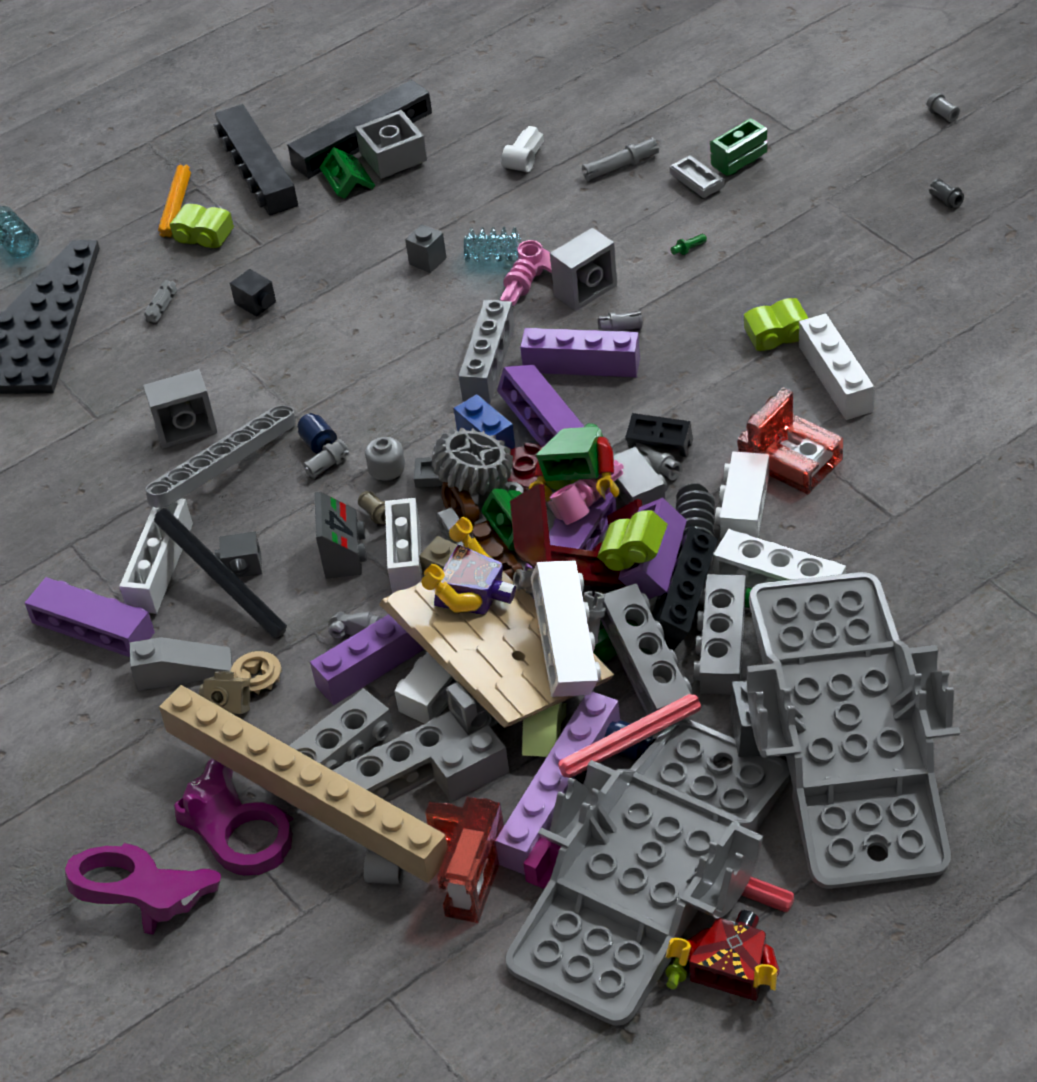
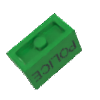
(344, 172)

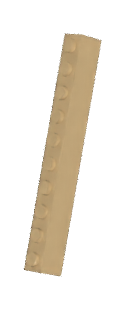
(305, 783)

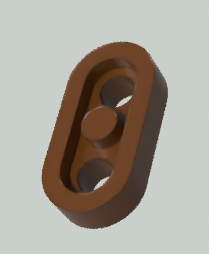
(460, 502)

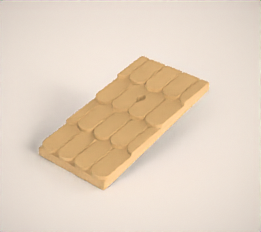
(489, 654)

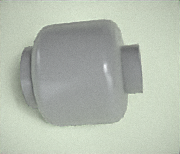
(385, 458)

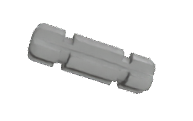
(160, 301)

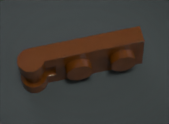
(495, 547)

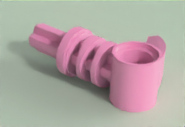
(530, 263)
(574, 499)

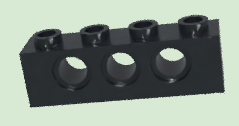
(678, 605)

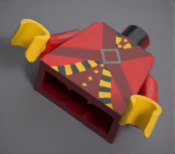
(729, 956)

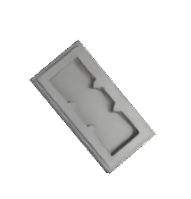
(697, 176)

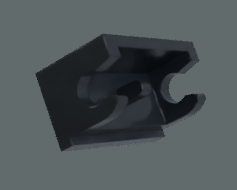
(659, 432)

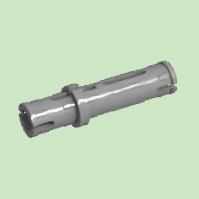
(629, 155)

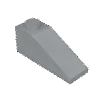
(175, 662)

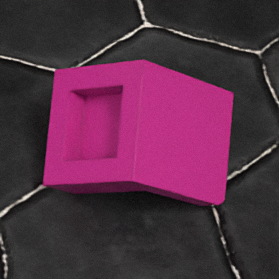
(541, 862)

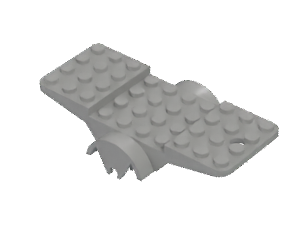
(855, 727)
(640, 863)

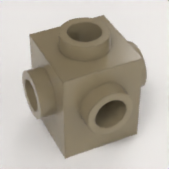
(227, 692)

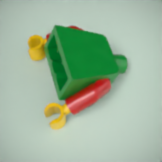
(576, 456)

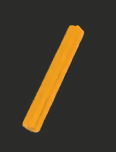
(174, 199)

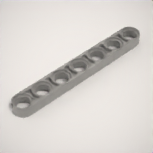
(220, 456)

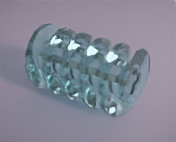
(16, 235)
(491, 244)

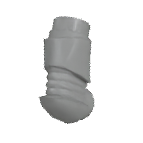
(350, 624)

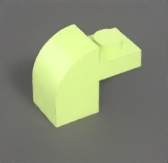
(542, 731)

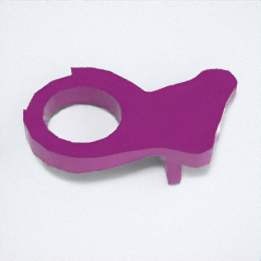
(214, 812)
(154, 890)

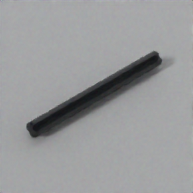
(220, 573)

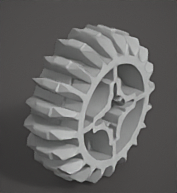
(471, 461)

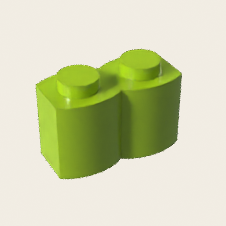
(201, 225)
(774, 324)
(632, 540)

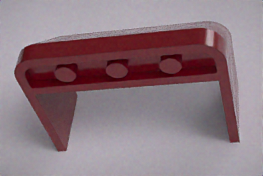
(533, 539)

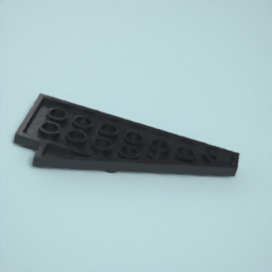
(42, 321)

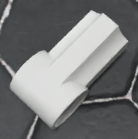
(522, 153)

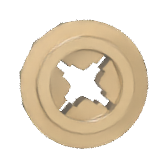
(254, 662)

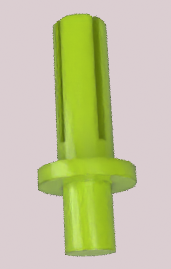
(675, 973)

